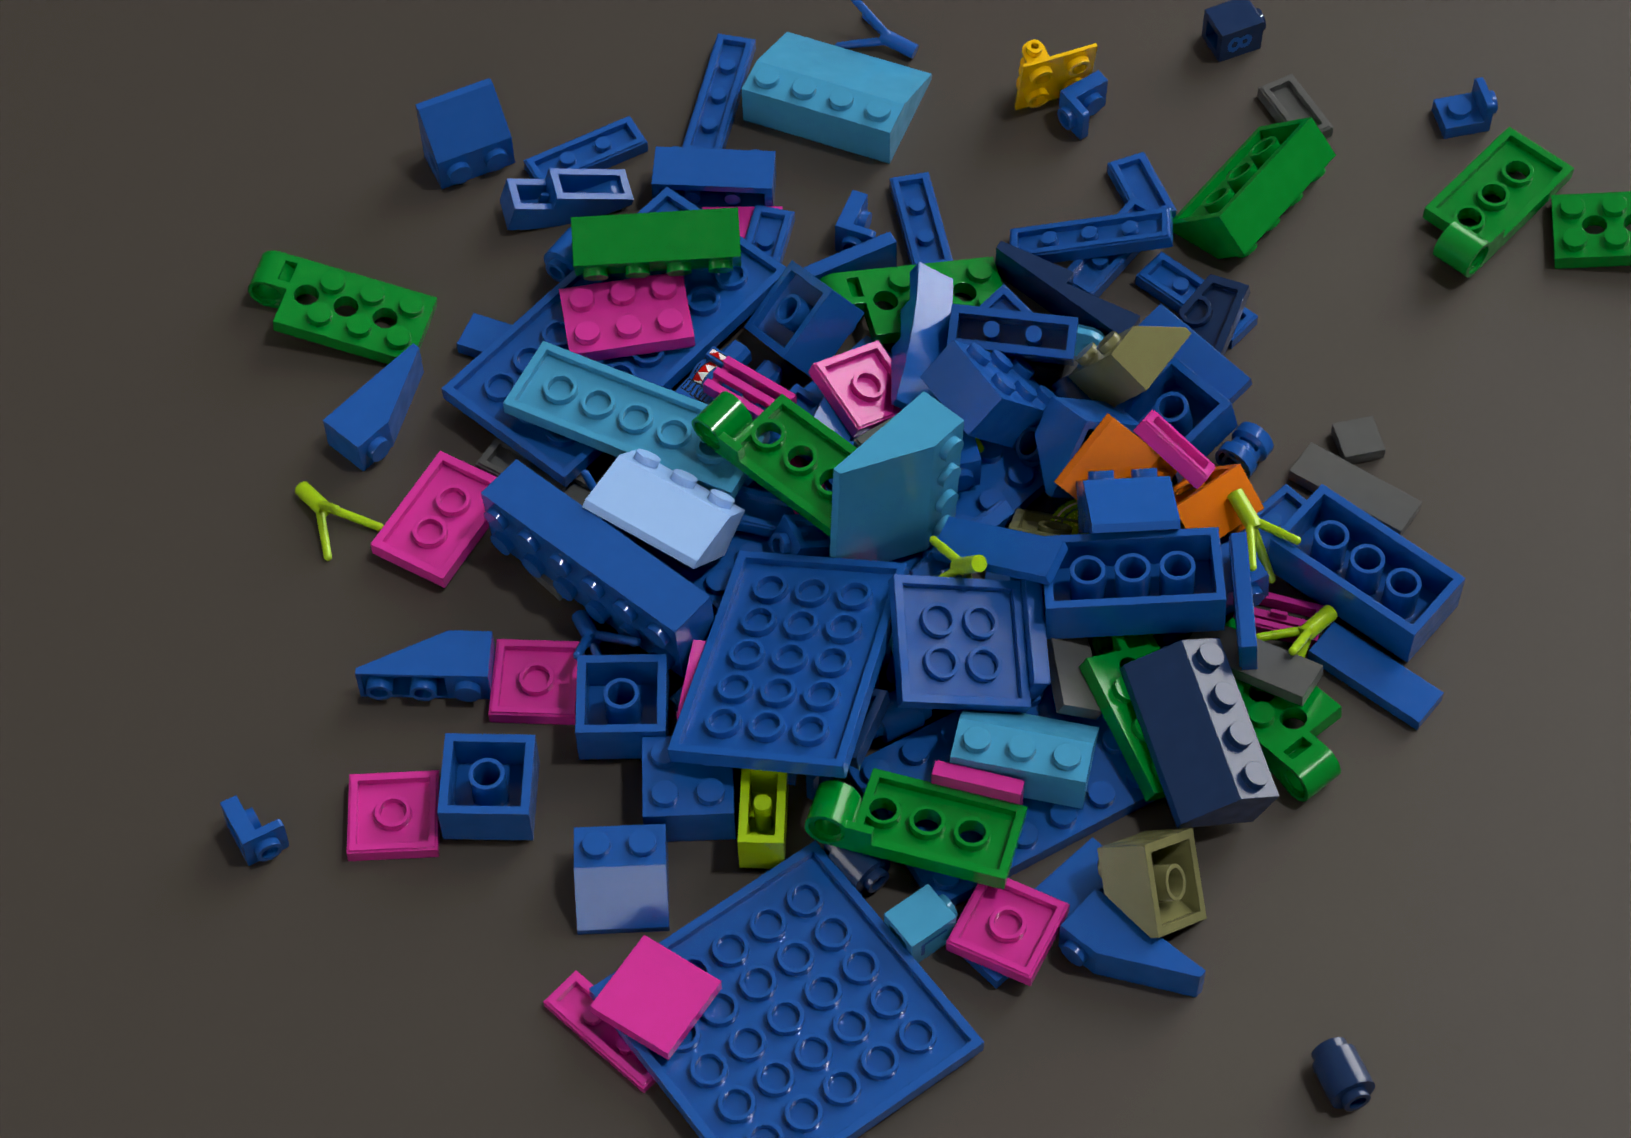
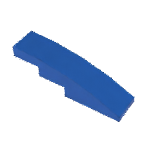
(923, 333)

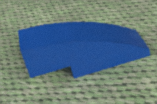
(563, 195)

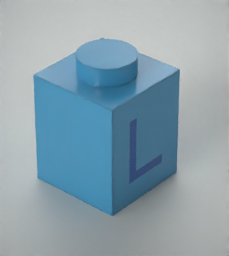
(922, 922)

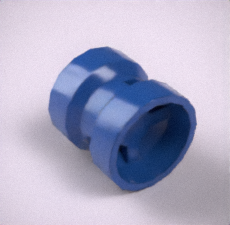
(1248, 446)

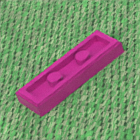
(572, 1006)

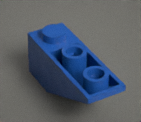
(442, 666)

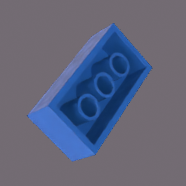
(1366, 573)
(1137, 584)

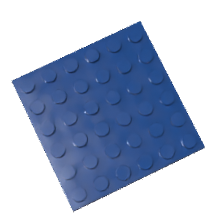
(815, 1015)

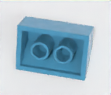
(1042, 751)

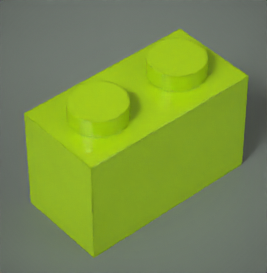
(762, 818)

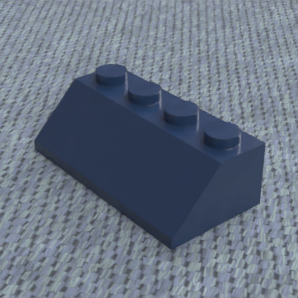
(1199, 734)

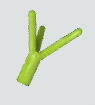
(324, 508)
(1252, 525)
(959, 565)
(1305, 633)

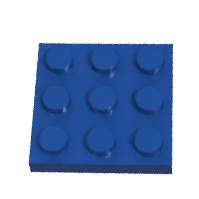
(959, 644)

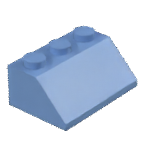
(665, 508)

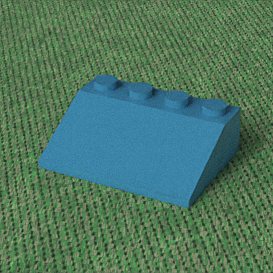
(833, 96)
(898, 485)

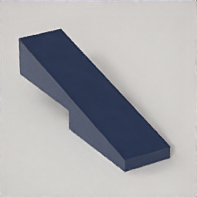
(1054, 290)

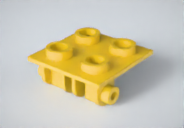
(1045, 75)

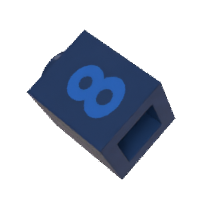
(1233, 28)

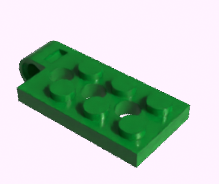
(1471, 247)
(1579, 249)
(285, 277)
(892, 284)
(732, 433)
(1112, 697)
(1294, 755)
(845, 822)

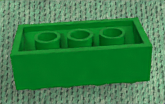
(1254, 188)
(656, 243)

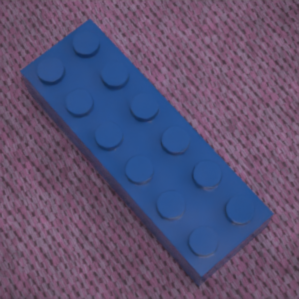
(596, 565)

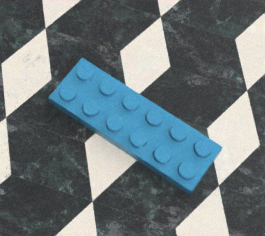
(618, 414)

